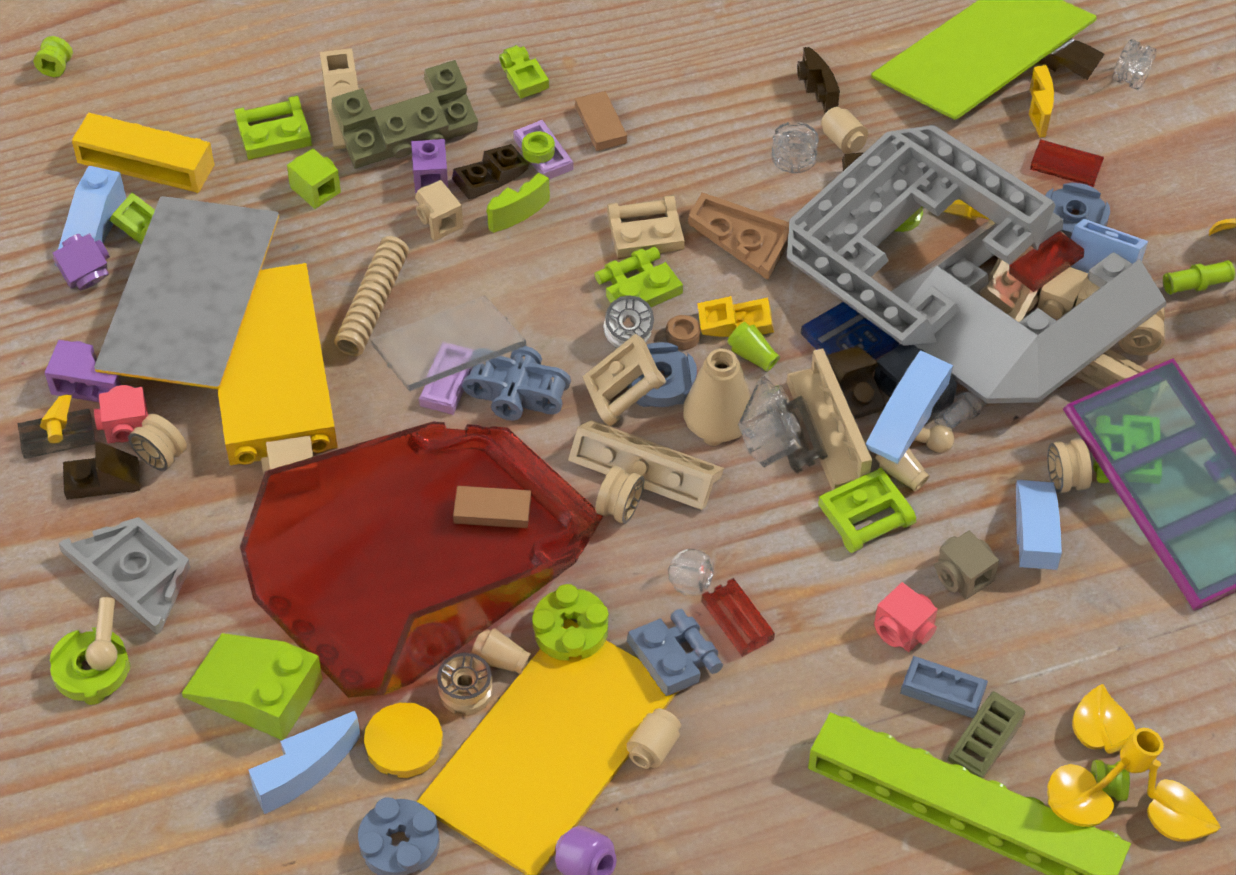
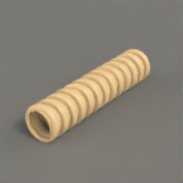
(371, 296)

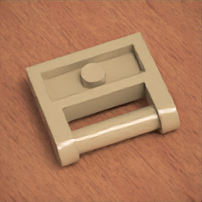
(661, 233)
(617, 373)

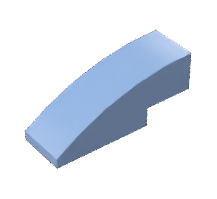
(909, 406)
(1038, 525)
(304, 761)

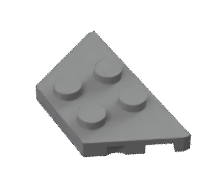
(133, 568)

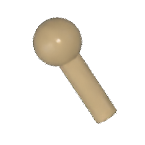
(937, 438)
(102, 653)

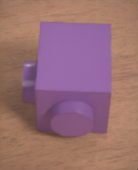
(429, 162)

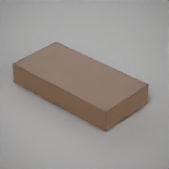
(600, 120)
(492, 507)

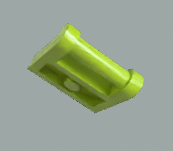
(274, 135)
(861, 500)

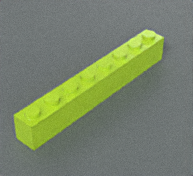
(962, 801)

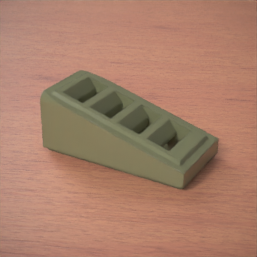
(998, 714)

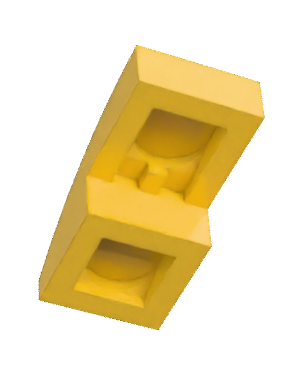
(1042, 99)
(722, 316)

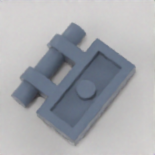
(666, 659)

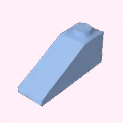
(94, 203)

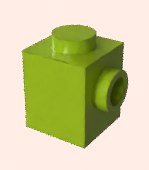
(314, 178)

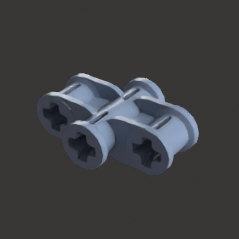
(518, 384)

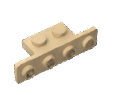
(1008, 292)

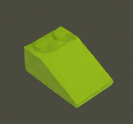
(256, 682)

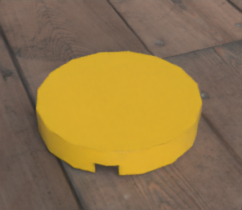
(403, 740)

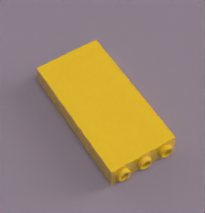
(276, 371)

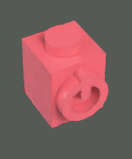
(120, 412)
(905, 618)

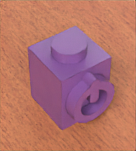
(82, 261)

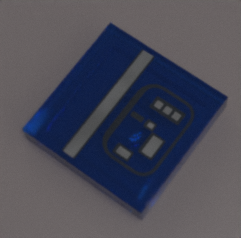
(846, 328)

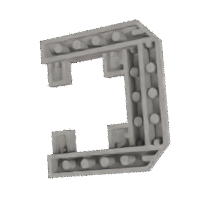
(906, 169)
(1031, 357)

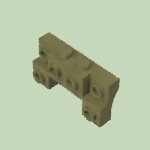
(390, 129)

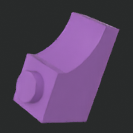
(73, 372)

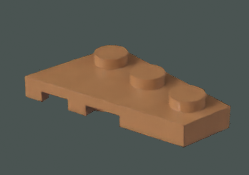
(742, 232)

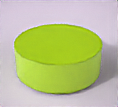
(538, 147)

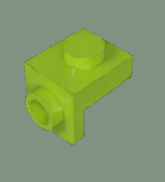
(133, 217)

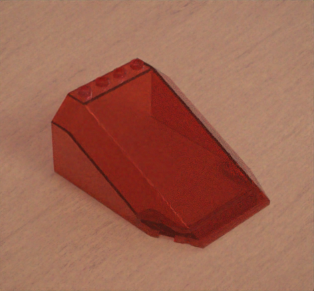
(373, 571)

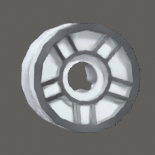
(628, 307)

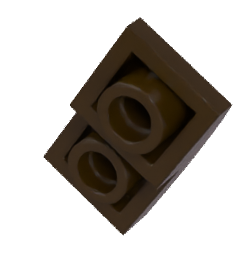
(1075, 56)
(818, 79)
(495, 170)

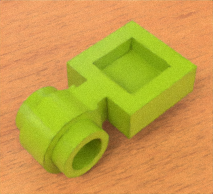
(523, 74)

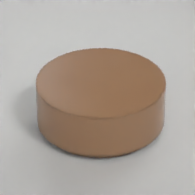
(683, 332)

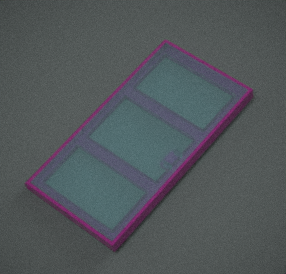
(1170, 472)

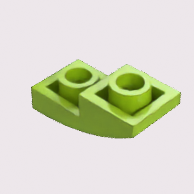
(515, 207)

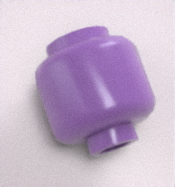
(585, 853)

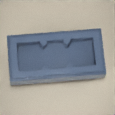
(944, 687)

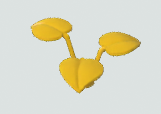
(1081, 801)

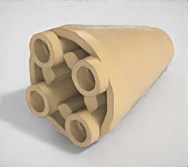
(717, 399)

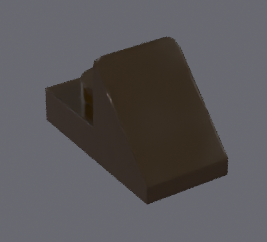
(855, 376)
(106, 474)

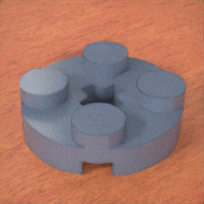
(1081, 198)
(681, 371)
(393, 817)

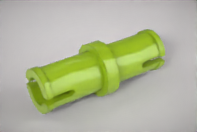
(1198, 277)

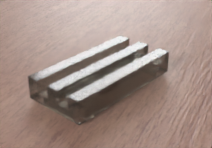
(76, 422)
(808, 455)

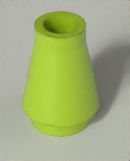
(752, 346)

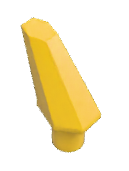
(963, 210)
(56, 419)

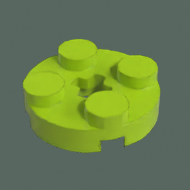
(565, 604)
(82, 684)

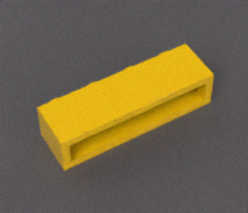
(143, 152)

